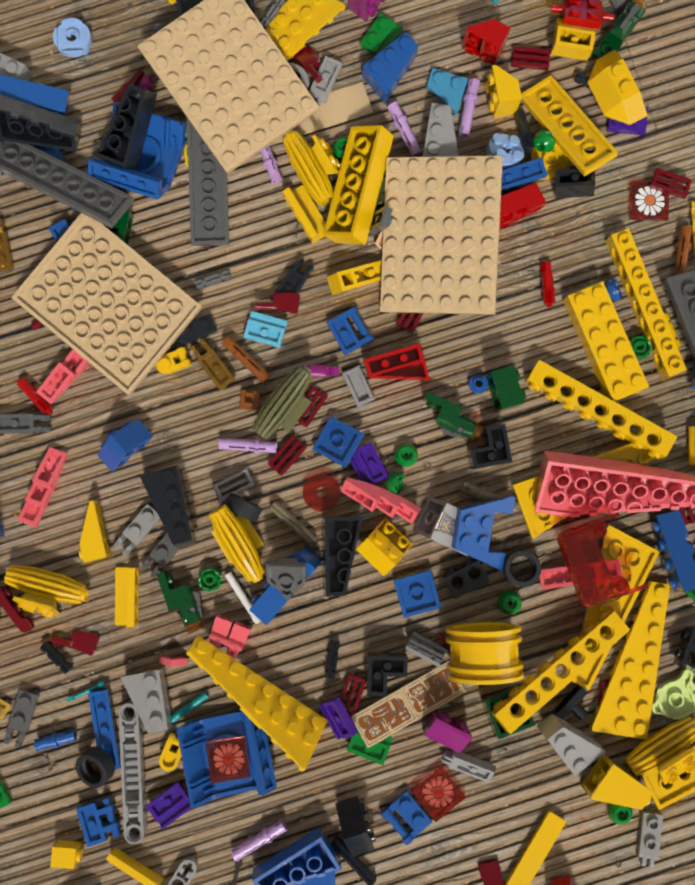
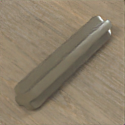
(293, 523)

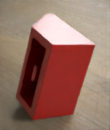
(486, 40)

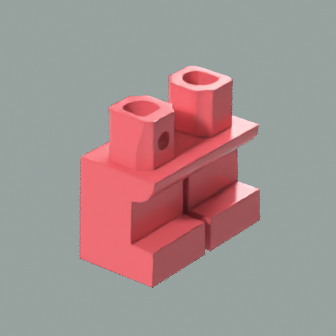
(237, 638)

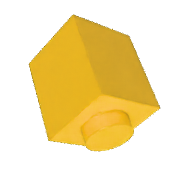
(66, 854)

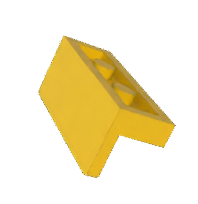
(305, 212)
(127, 596)

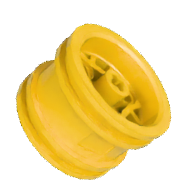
(484, 653)

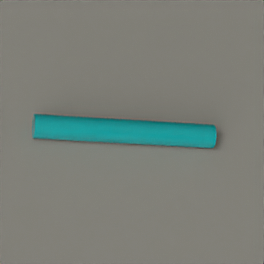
(189, 706)

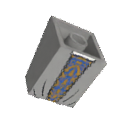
(437, 522)

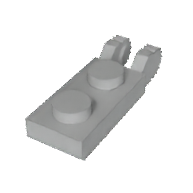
(138, 528)

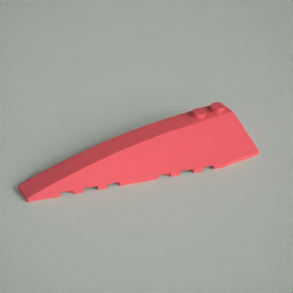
(593, 485)

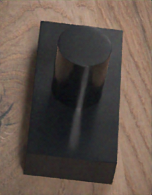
(571, 704)

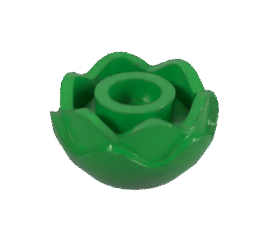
(544, 141)
(338, 147)
(646, 346)
(400, 454)
(395, 482)
(204, 576)
(503, 602)
(617, 818)

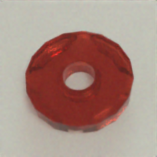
(313, 500)

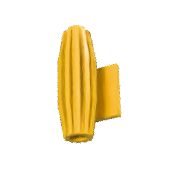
(312, 165)
(238, 542)
(44, 589)
(667, 751)

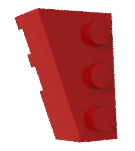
(520, 204)
(398, 364)

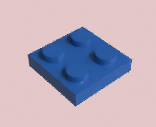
(338, 442)
(417, 593)

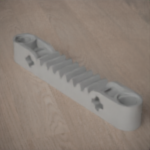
(132, 774)

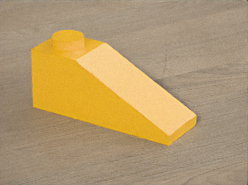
(355, 277)
(93, 539)

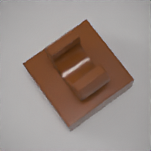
(250, 400)

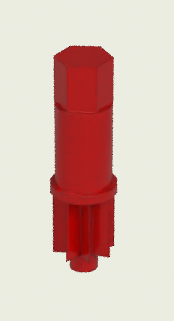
(547, 284)
(38, 401)

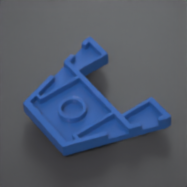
(474, 530)

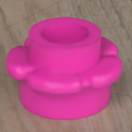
(147, 83)

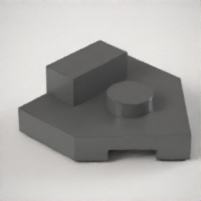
(286, 575)

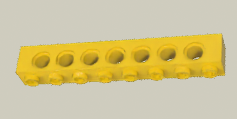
(645, 303)
(663, 439)
(615, 630)

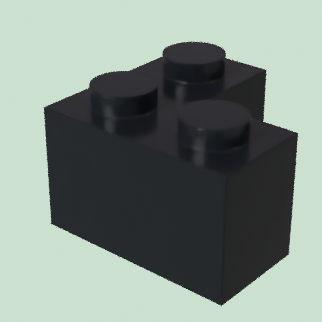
(572, 183)
(496, 450)
(383, 665)
(355, 829)

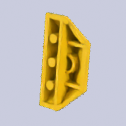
(616, 90)

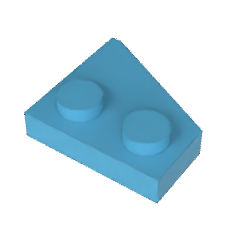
(447, 87)

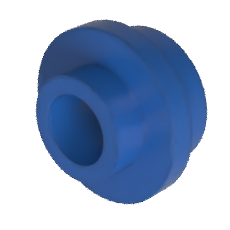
(478, 390)

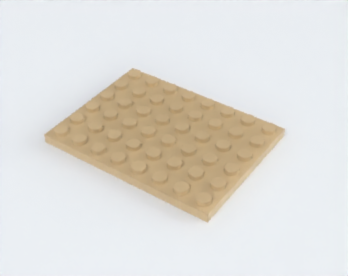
(228, 79)
(442, 235)
(107, 302)

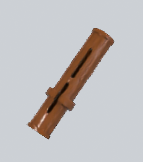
(685, 233)
(240, 354)

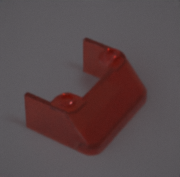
(588, 565)

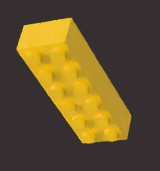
(358, 185)
(605, 342)

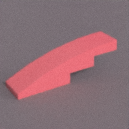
(62, 377)
(42, 487)
(377, 497)
(560, 576)

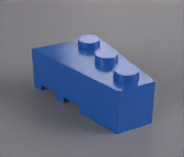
(389, 66)

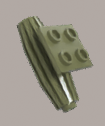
(284, 404)

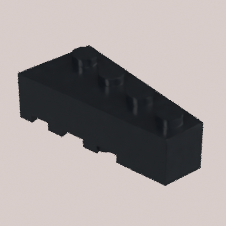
(37, 126)
(128, 128)
(170, 500)
(339, 547)

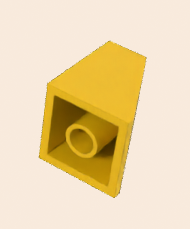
(615, 785)

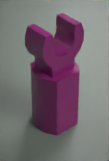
(322, 371)

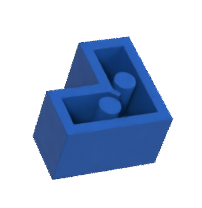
(123, 444)

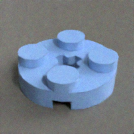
(66, 30)
(511, 144)

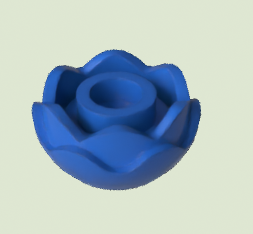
(613, 290)

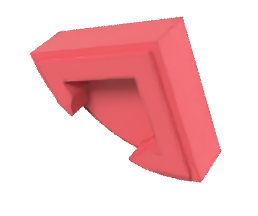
(179, 661)

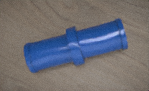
(55, 740)

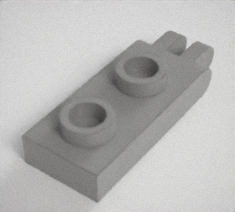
(329, 71)
(469, 765)
(649, 837)

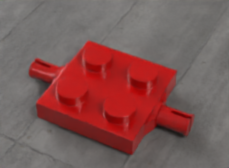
(583, 13)

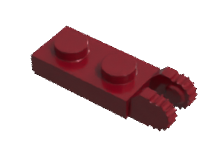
(15, 613)

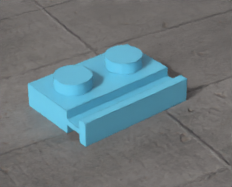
(265, 329)

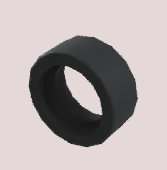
(243, 507)
(536, 568)
(87, 773)

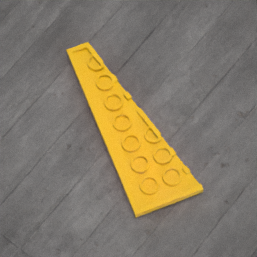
(299, 22)
(526, 490)
(636, 564)
(630, 692)
(278, 714)

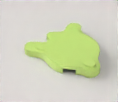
(676, 697)

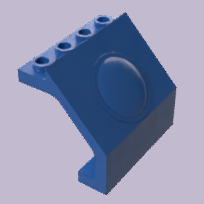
(157, 163)
(192, 744)

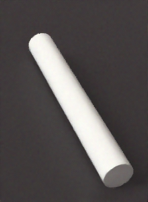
(241, 595)

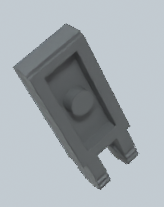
(381, 220)
(22, 423)
(162, 554)
(21, 716)

